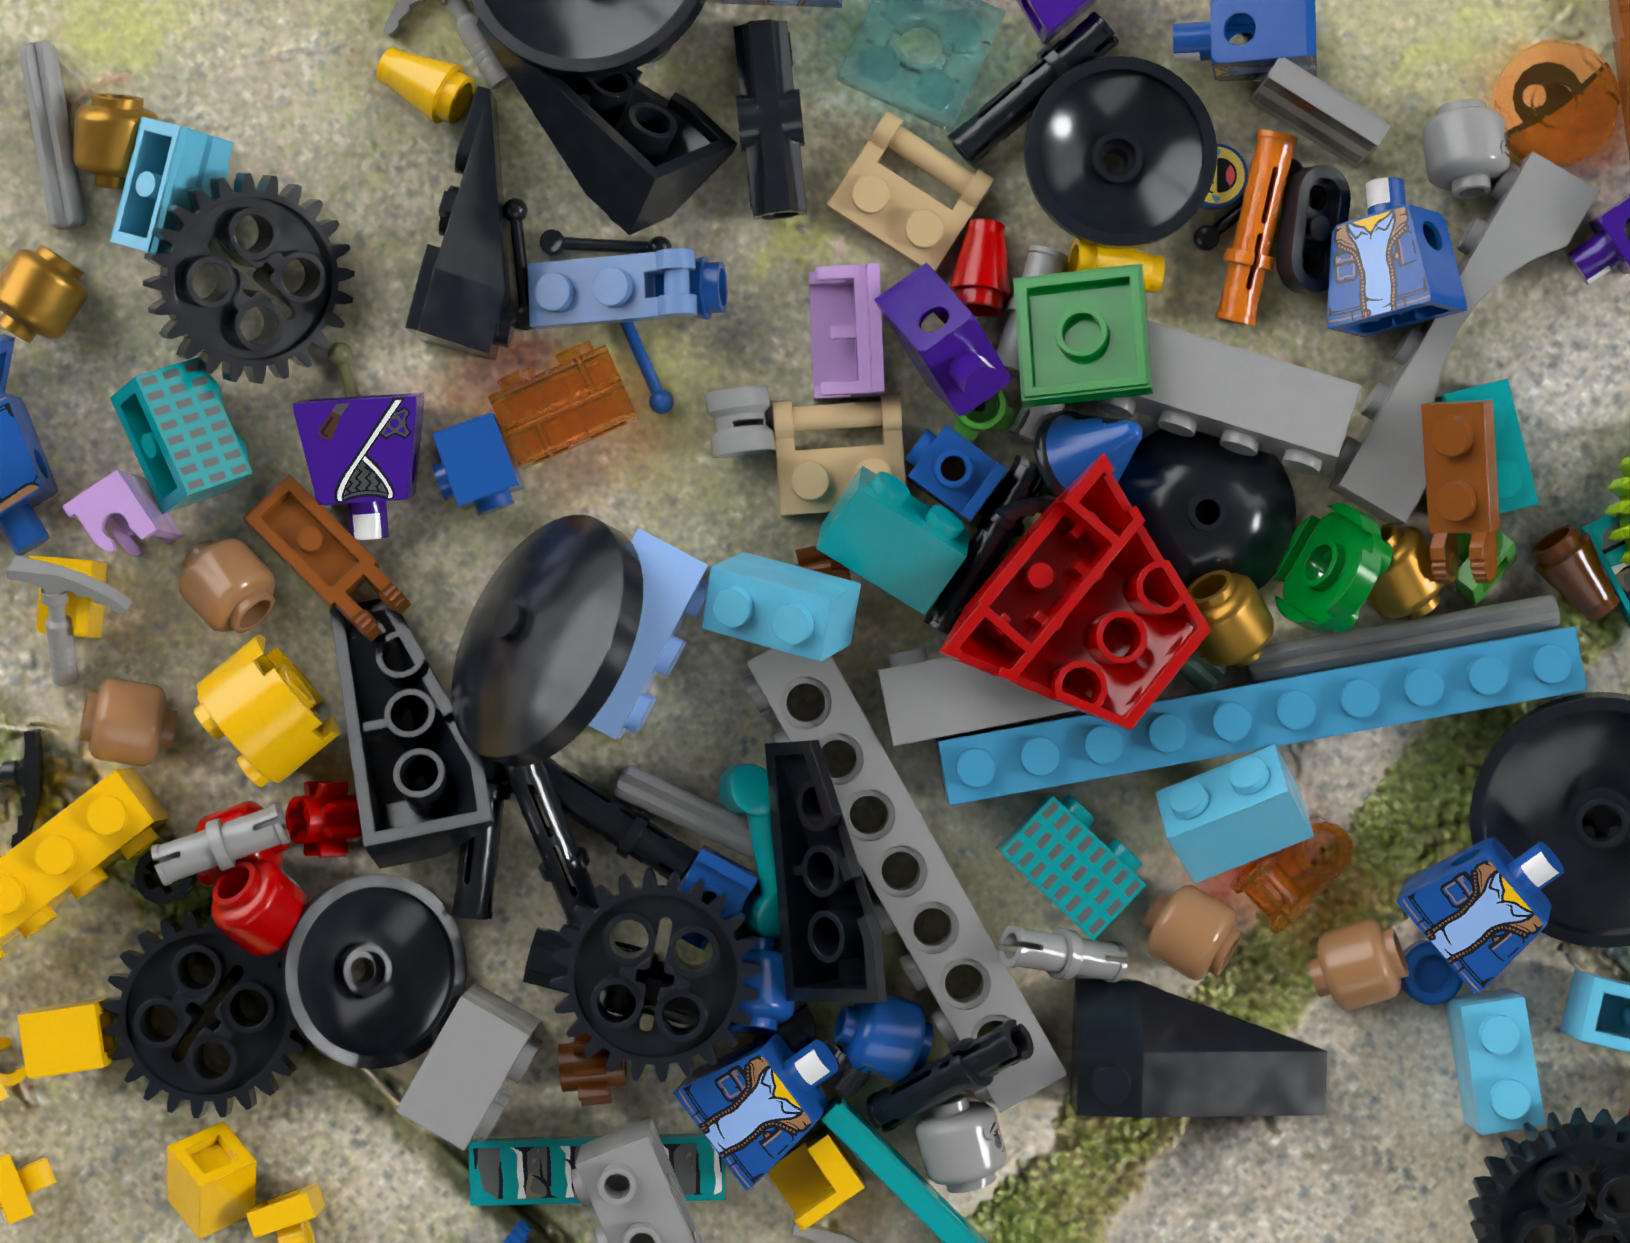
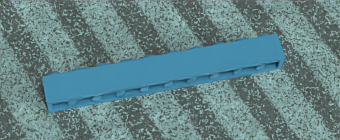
(1263, 715)

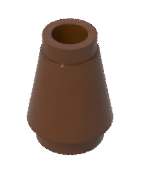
(1576, 571)

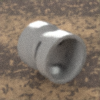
(737, 407)

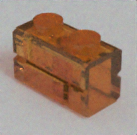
(562, 405)

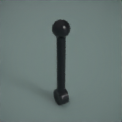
(515, 211)
(1207, 236)
(555, 243)

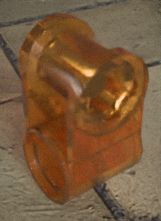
(1293, 877)

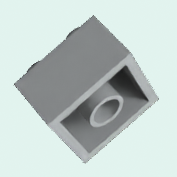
(468, 1066)

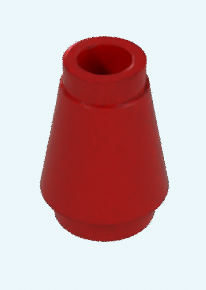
(982, 269)

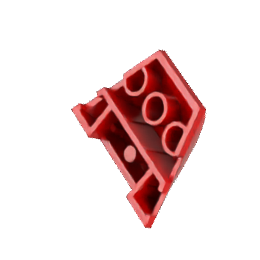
(1083, 608)

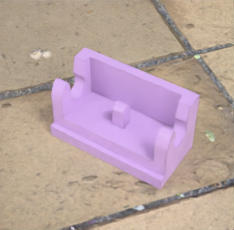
(846, 332)
(124, 507)

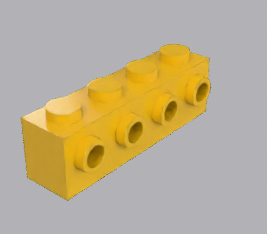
(74, 849)

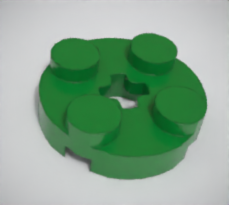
(1357, 558)

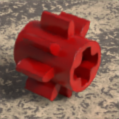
(324, 819)

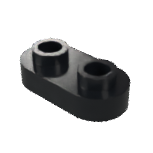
(1308, 229)

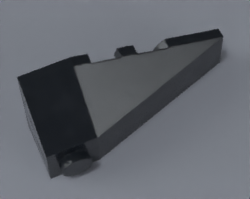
(621, 139)
(466, 282)
(411, 769)
(823, 899)
(1173, 1057)

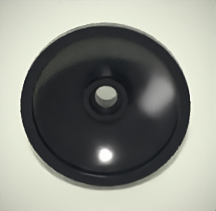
(1144, 118)
(1250, 496)
(409, 980)

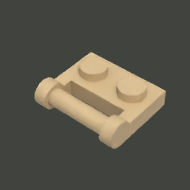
(896, 210)
(817, 477)

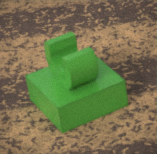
(1464, 581)

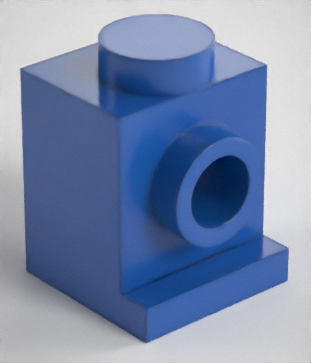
(960, 496)
(720, 876)

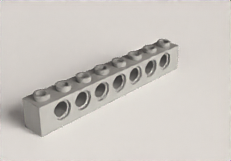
(934, 887)

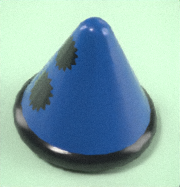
(1072, 441)

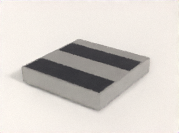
(1319, 112)

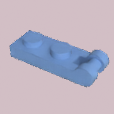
(611, 289)

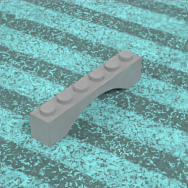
(1532, 218)

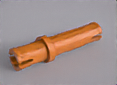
(1256, 227)

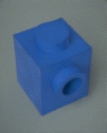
(476, 465)

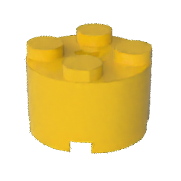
(264, 712)

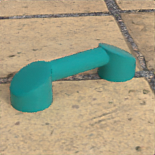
(746, 792)

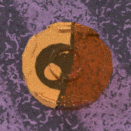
(1557, 101)

